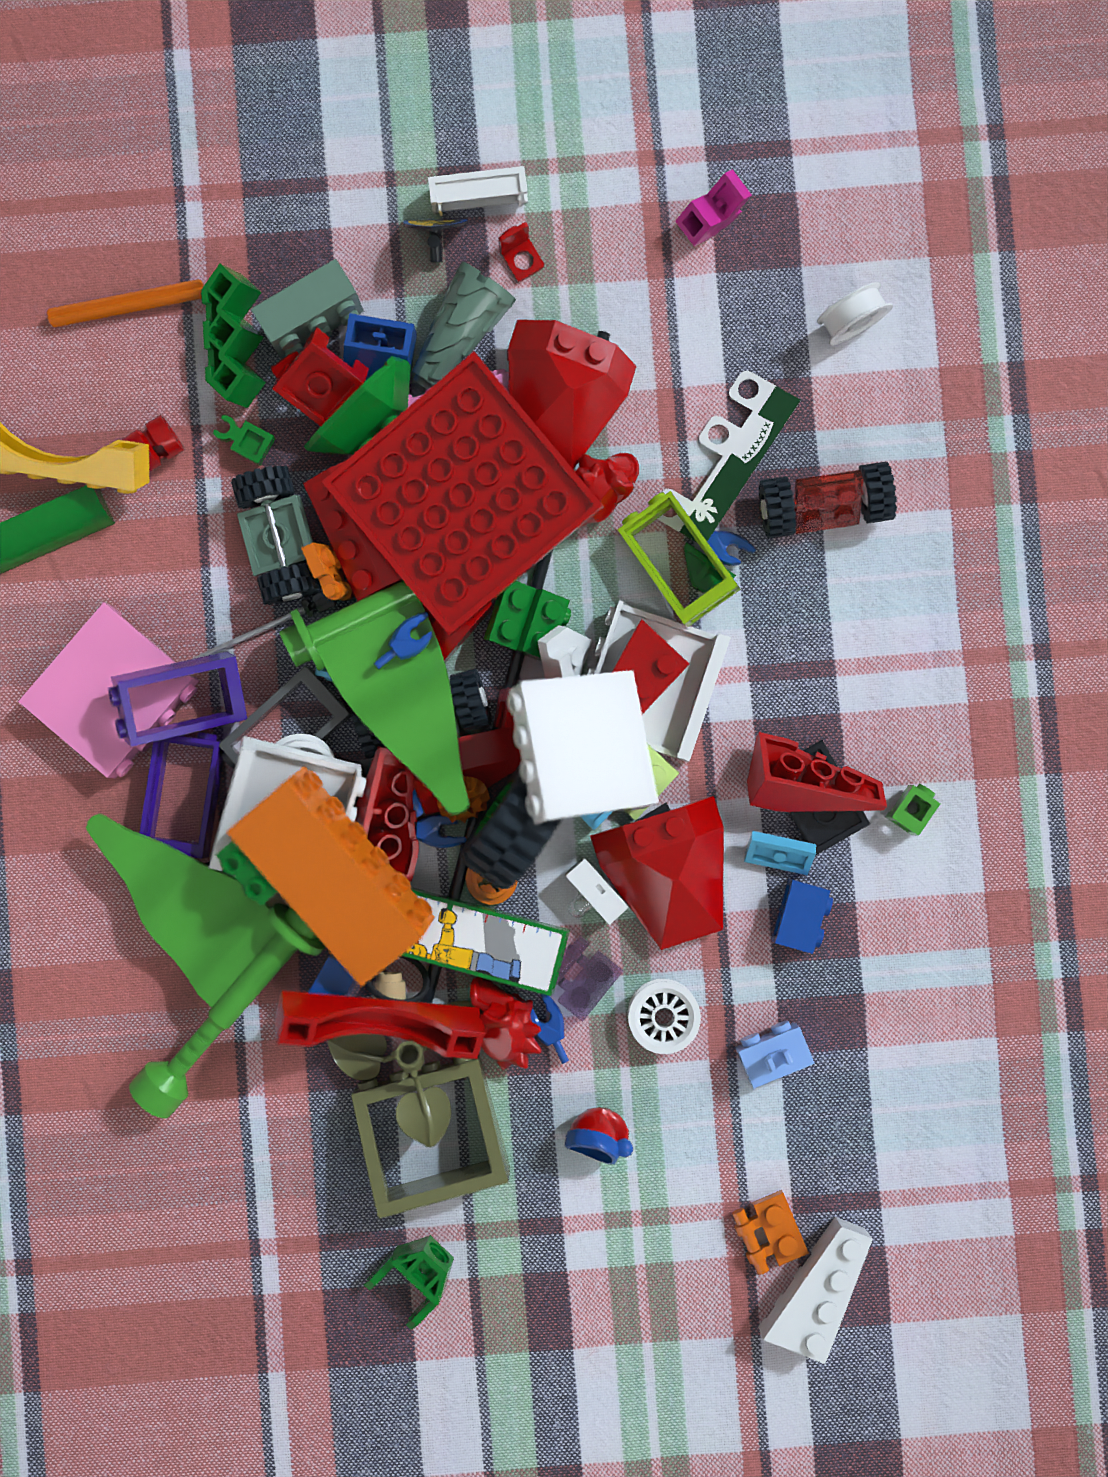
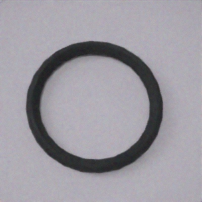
(426, 983)

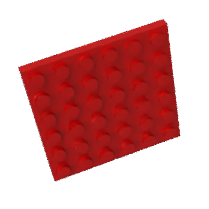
(462, 493)

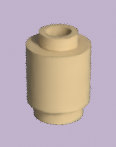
(390, 985)

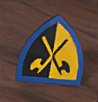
(435, 233)

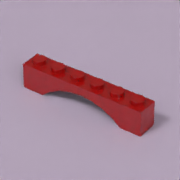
(313, 1018)

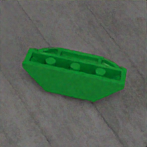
(365, 411)

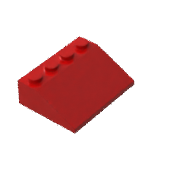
(359, 558)

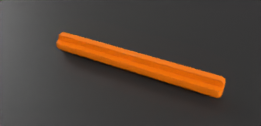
(125, 303)

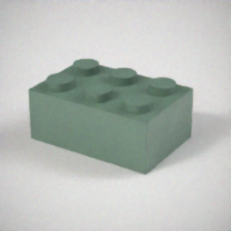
(314, 301)

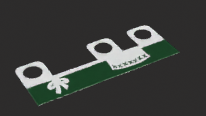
(739, 454)

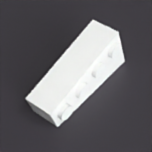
(817, 1298)

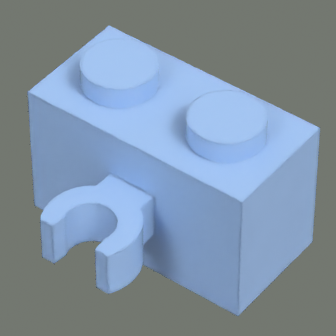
(774, 1053)

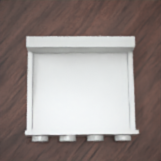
(678, 713)
(582, 745)
(266, 766)

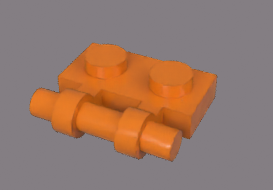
(327, 569)
(779, 1227)

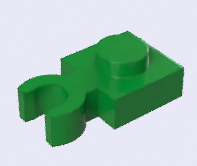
(248, 440)

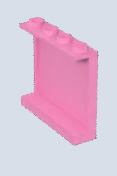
(75, 698)

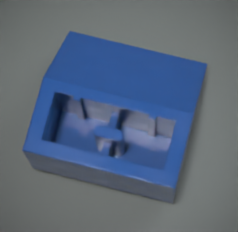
(376, 340)

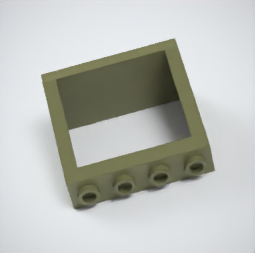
(446, 1184)

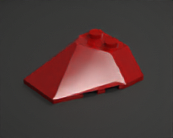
(567, 382)
(669, 870)

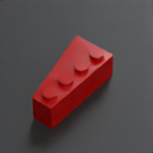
(652, 663)

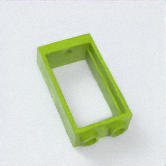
(710, 600)

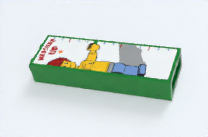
(491, 944)

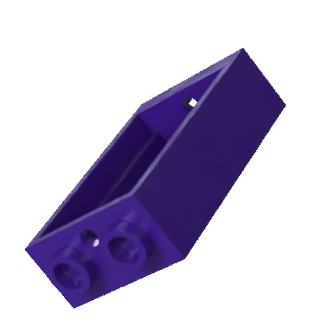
(230, 686)
(154, 792)

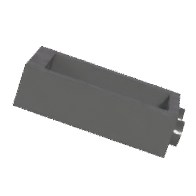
(315, 685)

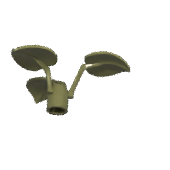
(420, 1114)

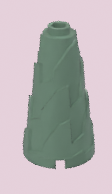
(467, 313)

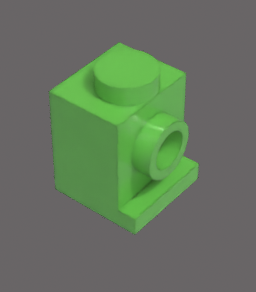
(926, 808)

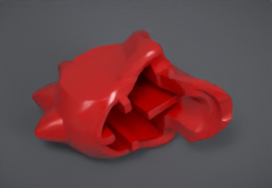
(608, 480)
(506, 1024)

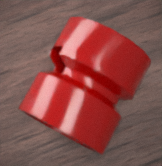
(161, 441)

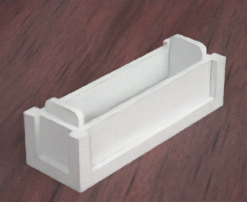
(478, 189)

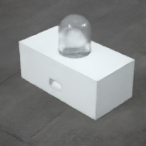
(593, 893)

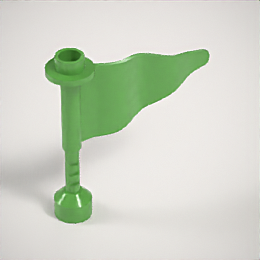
(401, 702)
(211, 932)

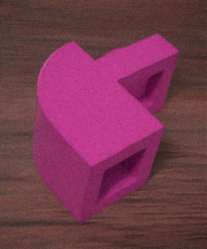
(714, 210)

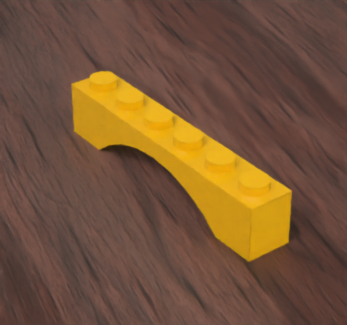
(117, 465)

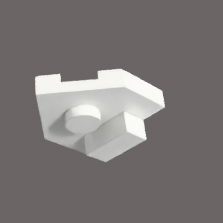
(563, 653)

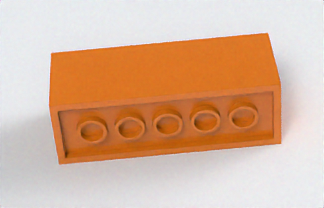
(333, 875)

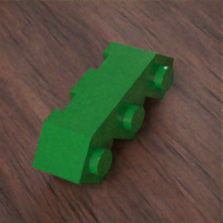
(229, 336)

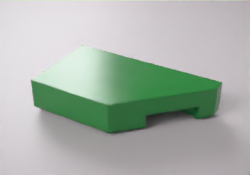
(700, 570)

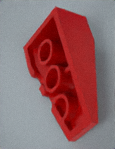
(388, 811)

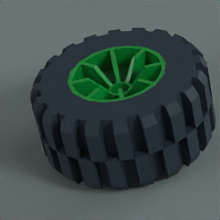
(506, 836)

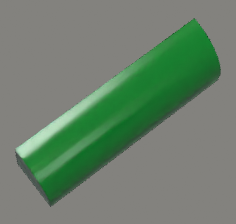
(52, 526)

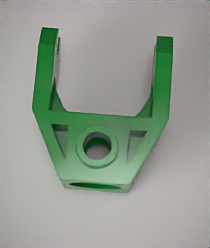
(425, 1266)

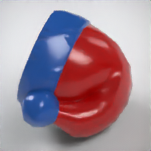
(600, 1135)

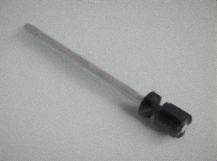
(319, 602)

